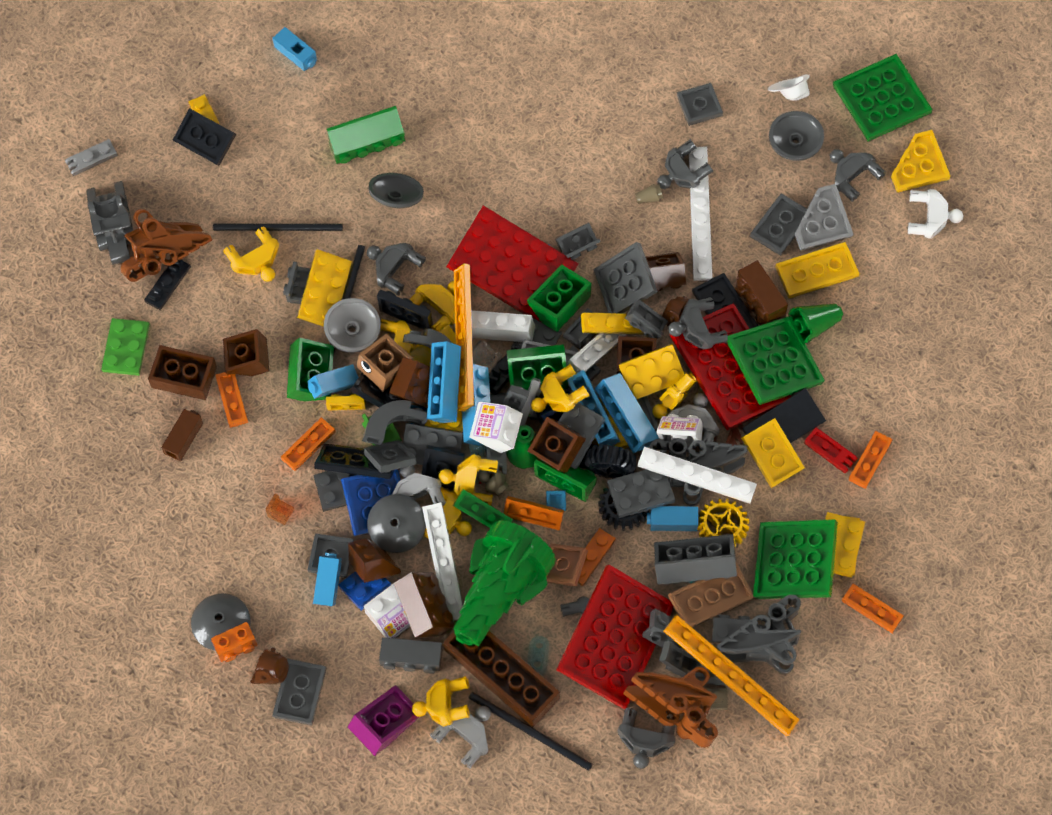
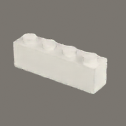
(502, 326)

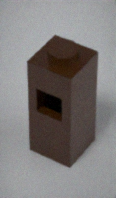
(182, 434)

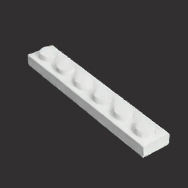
(697, 475)
(443, 557)

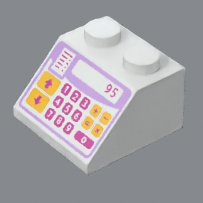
(496, 426)
(678, 427)
(387, 613)

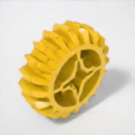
(716, 520)

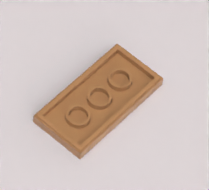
(710, 598)

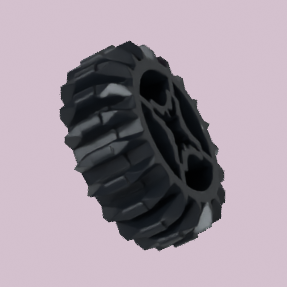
(610, 461)
(607, 511)

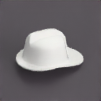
(792, 89)

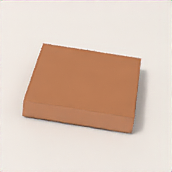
(567, 565)

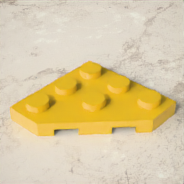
(920, 164)

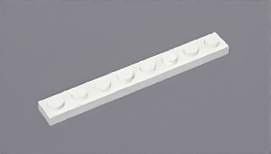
(700, 220)

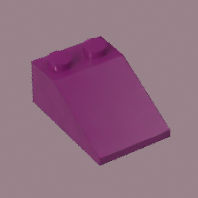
(383, 720)

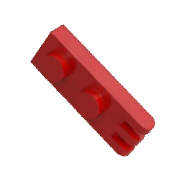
(830, 450)

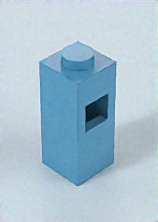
(295, 49)
(332, 381)
(673, 518)
(327, 579)

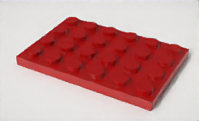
(507, 260)
(720, 373)
(609, 636)

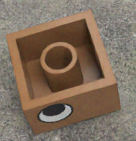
(382, 361)

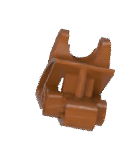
(158, 239)
(675, 696)

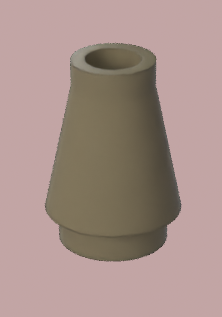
(649, 194)

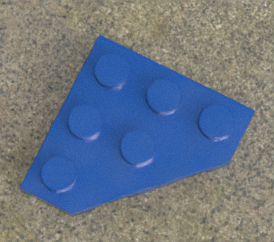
(362, 494)

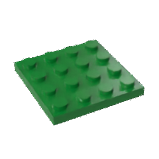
(882, 97)
(775, 360)
(795, 559)

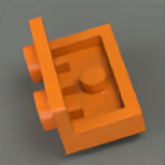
(233, 642)

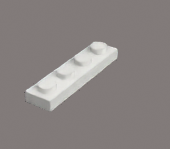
(593, 351)

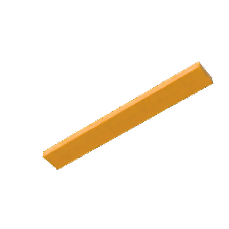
(463, 332)
(731, 675)

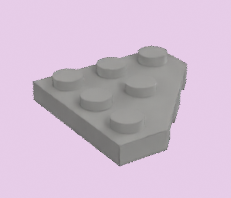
(823, 220)

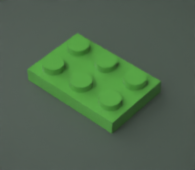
(125, 347)

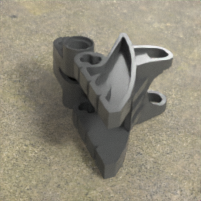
(111, 221)
(714, 456)
(766, 642)

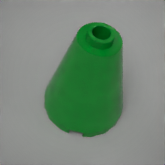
(815, 319)
(519, 454)

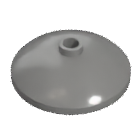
(352, 314)

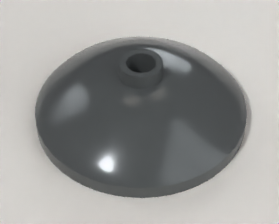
(799, 127)
(396, 190)
(410, 523)
(204, 617)

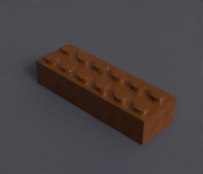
(506, 676)

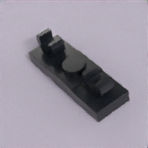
(167, 284)
(500, 374)

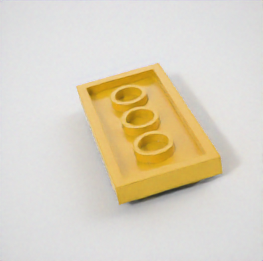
(817, 270)
(323, 286)

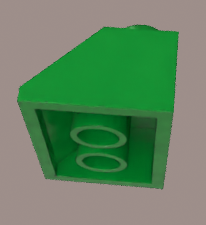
(560, 297)
(305, 361)
(536, 363)
(574, 481)

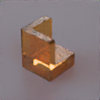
(279, 510)

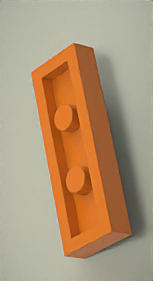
(231, 399)
(308, 444)
(870, 459)
(533, 513)
(597, 549)
(872, 608)

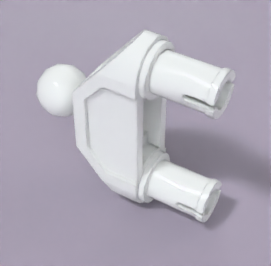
(936, 213)

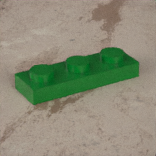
(479, 509)

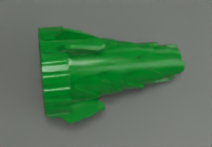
(507, 567)

